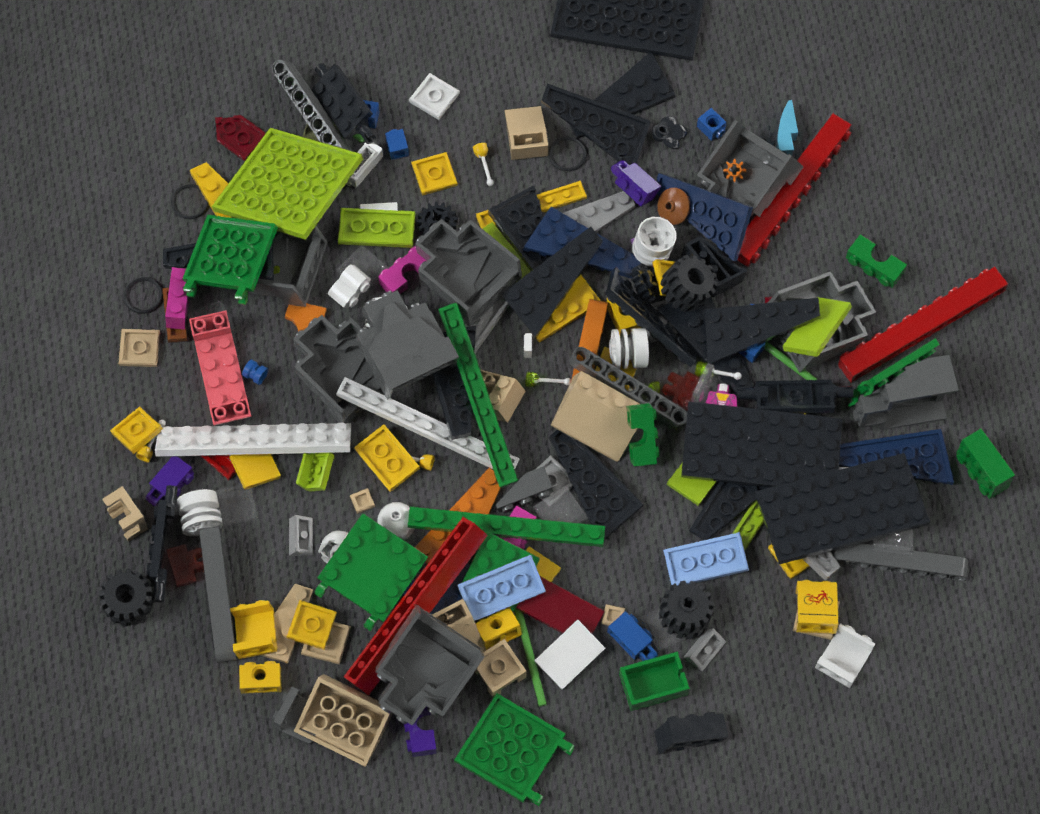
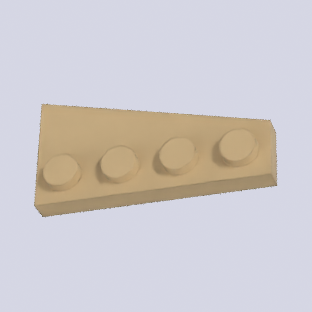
(283, 620)

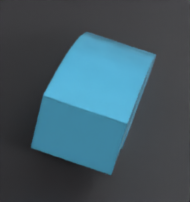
(787, 130)

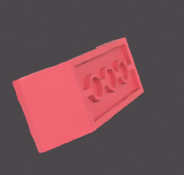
(220, 367)

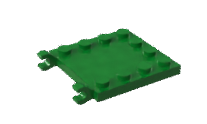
(229, 255)
(867, 387)
(371, 569)
(511, 749)

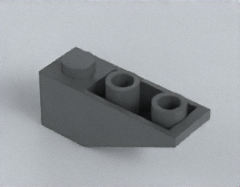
(530, 486)

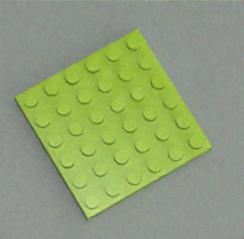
(288, 182)

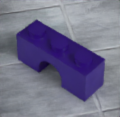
(421, 741)

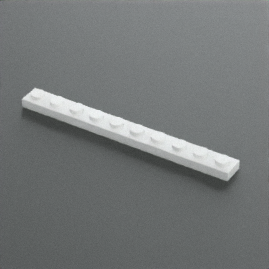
(414, 421)

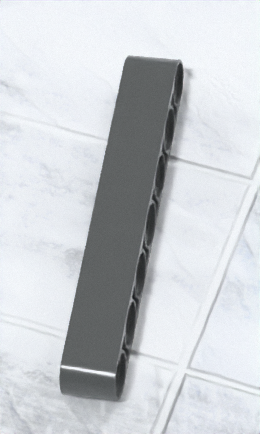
(307, 103)
(624, 379)
(920, 562)
(218, 594)

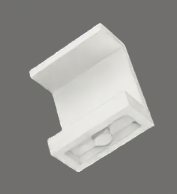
(845, 655)

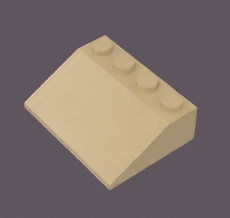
(595, 416)
(343, 720)

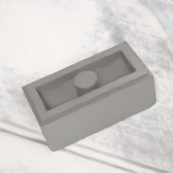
(300, 535)
(705, 648)

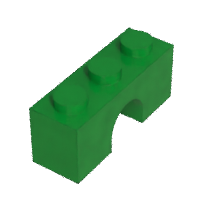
(861, 255)
(645, 450)

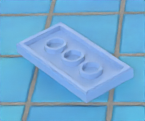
(706, 559)
(501, 587)

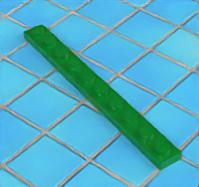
(479, 396)
(509, 526)

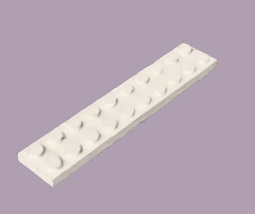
(253, 439)

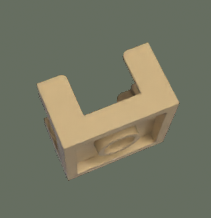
(132, 513)
(500, 668)

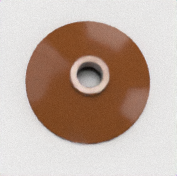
(679, 202)

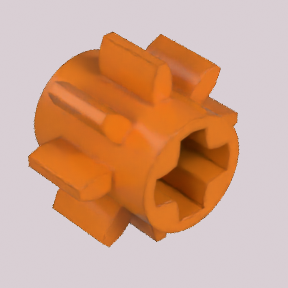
(730, 167)

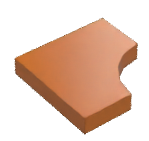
(303, 315)

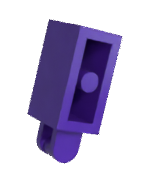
(635, 182)
(173, 473)

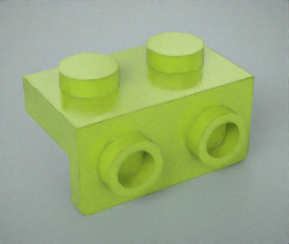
(314, 471)

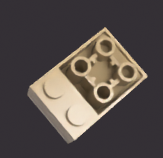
(526, 133)
(504, 394)
(460, 619)

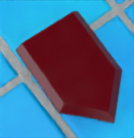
(238, 135)

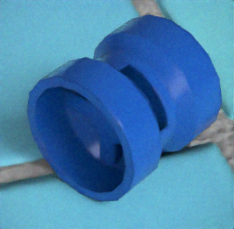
(255, 372)

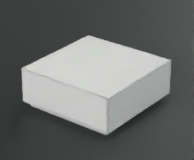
(528, 345)

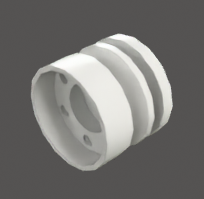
(654, 240)
(629, 348)
(199, 511)

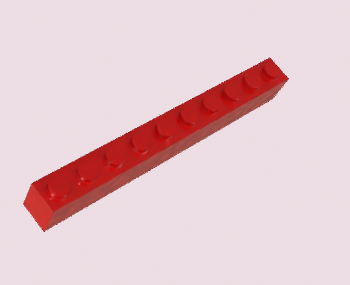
(813, 160)
(922, 324)
(424, 592)

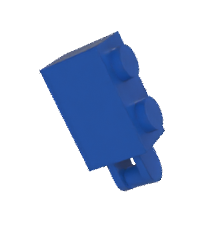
(632, 637)

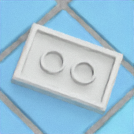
(569, 654)

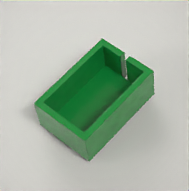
(984, 464)
(654, 681)

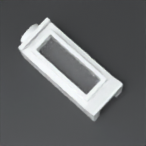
(371, 156)

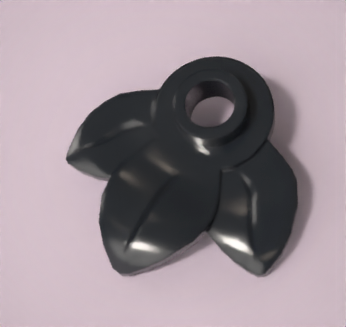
(671, 132)

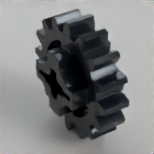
(437, 212)
(645, 283)

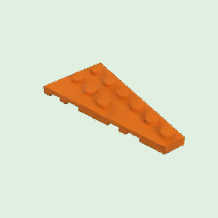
(476, 500)

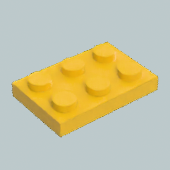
(387, 458)

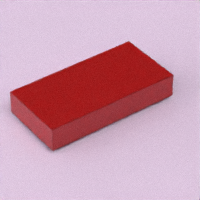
(222, 464)

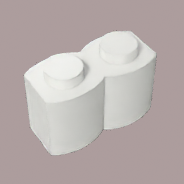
(349, 286)

